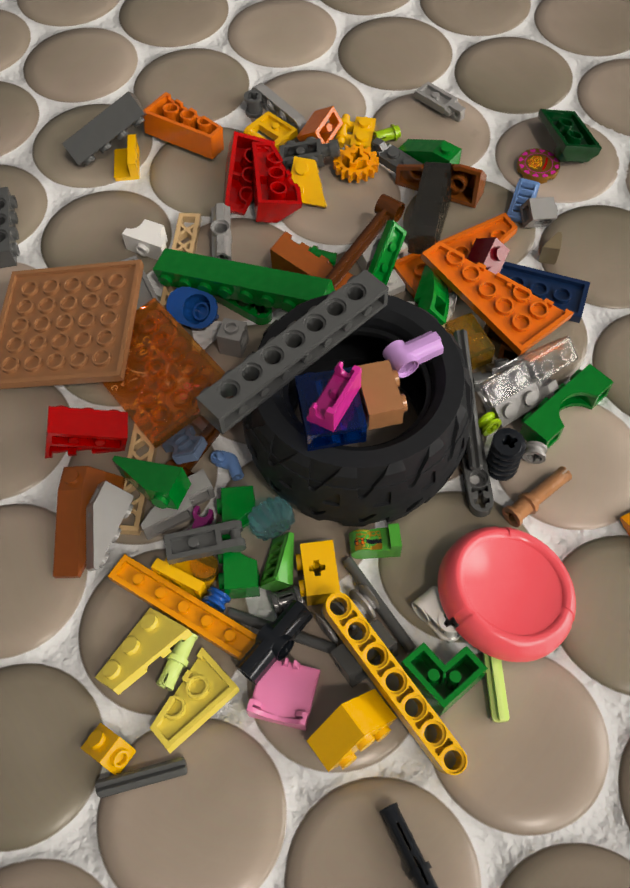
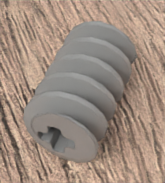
(364, 601)

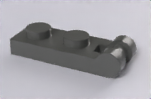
(204, 542)

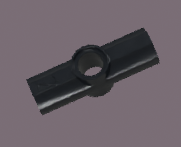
(274, 641)

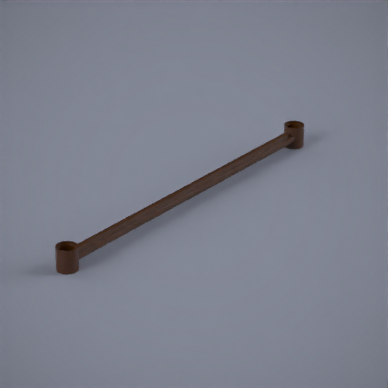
(385, 209)

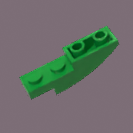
(433, 295)

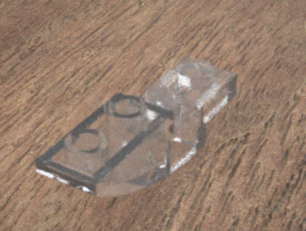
(527, 369)

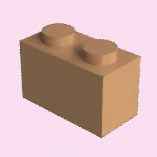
(380, 395)

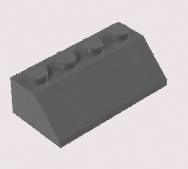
(105, 128)

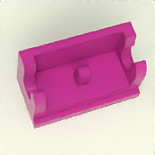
(335, 397)

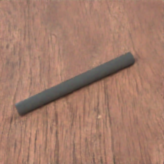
(384, 611)
(302, 638)

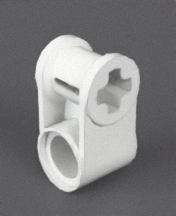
(430, 611)

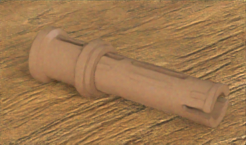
(529, 502)

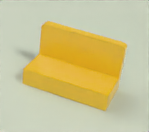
(127, 160)
(181, 576)

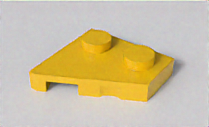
(306, 175)

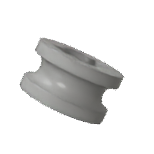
(535, 452)

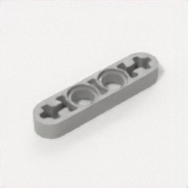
(276, 105)

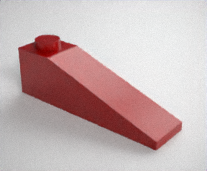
(273, 187)

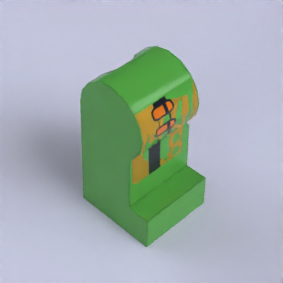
(376, 542)

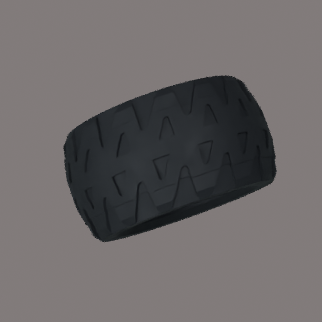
(375, 480)

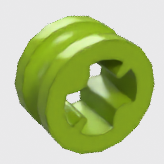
(489, 423)

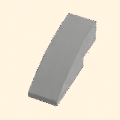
(162, 520)

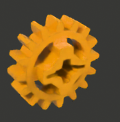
(356, 163)

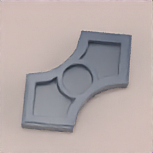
(185, 445)

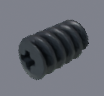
(505, 454)

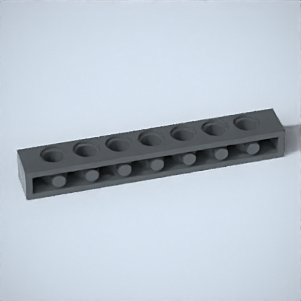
(310, 335)

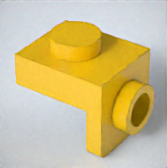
(108, 749)

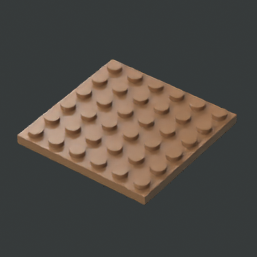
(68, 324)

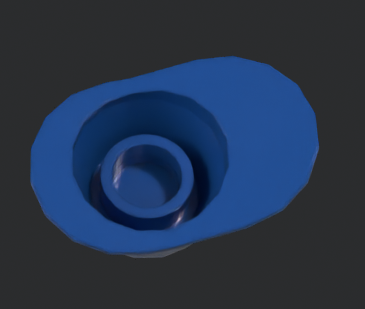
(192, 307)

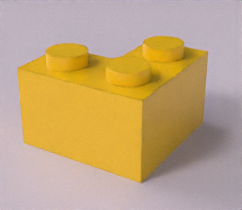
(351, 729)

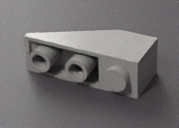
(103, 517)

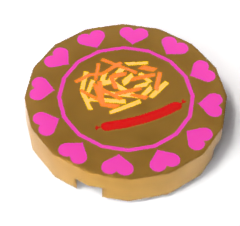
(538, 165)

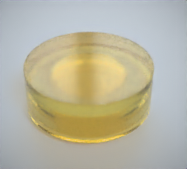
(205, 568)

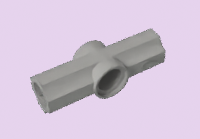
(221, 231)

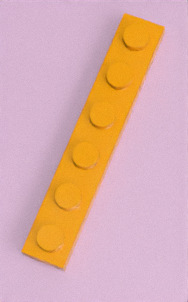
(183, 607)

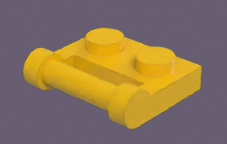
(272, 127)

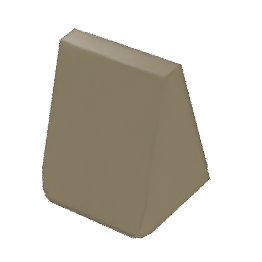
(551, 249)

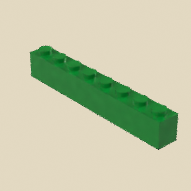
(239, 280)

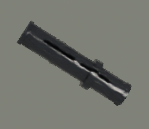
(408, 848)

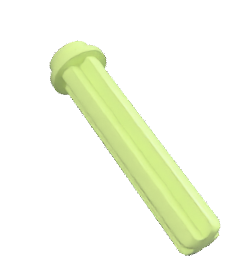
(496, 689)

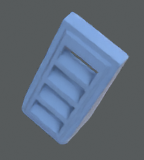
(524, 189)

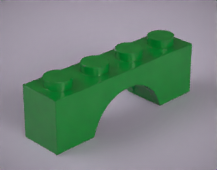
(584, 389)
(240, 572)

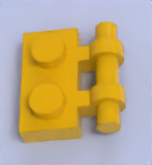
(362, 131)

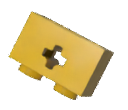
(319, 557)

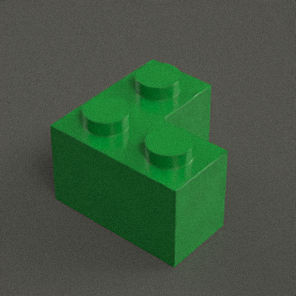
(442, 683)

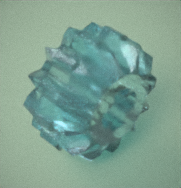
(271, 518)

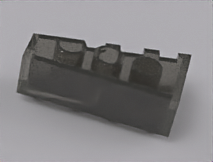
(430, 207)

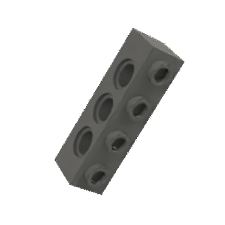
(8, 231)

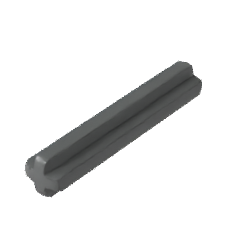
(141, 777)

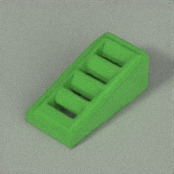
(279, 564)

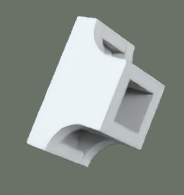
(146, 240)

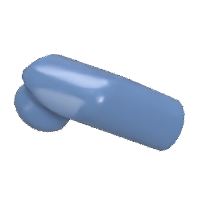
(227, 461)

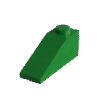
(432, 151)
(158, 482)

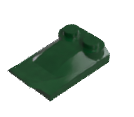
(570, 134)

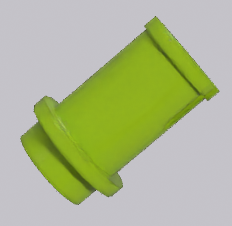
(388, 134)

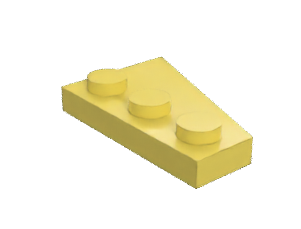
(144, 644)
(197, 699)

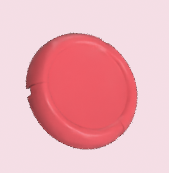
(507, 593)

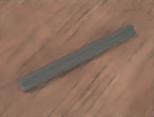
(474, 443)

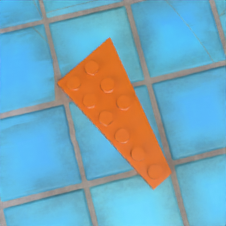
(411, 266)
(498, 300)

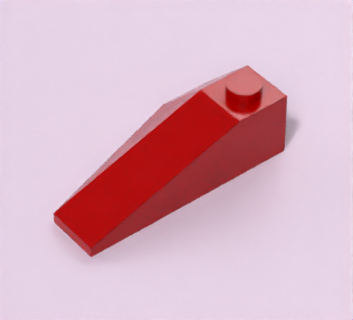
(239, 172)

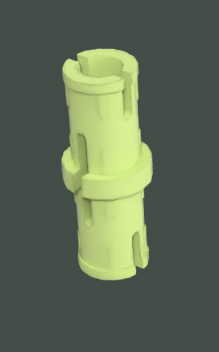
(176, 662)

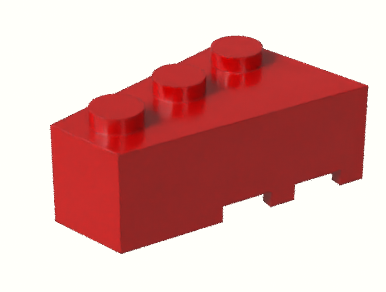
(85, 429)

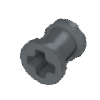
(253, 107)
(283, 599)

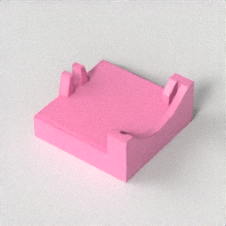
(285, 694)

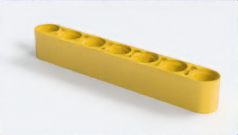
(406, 690)

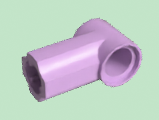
(408, 355)

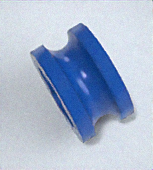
(216, 599)

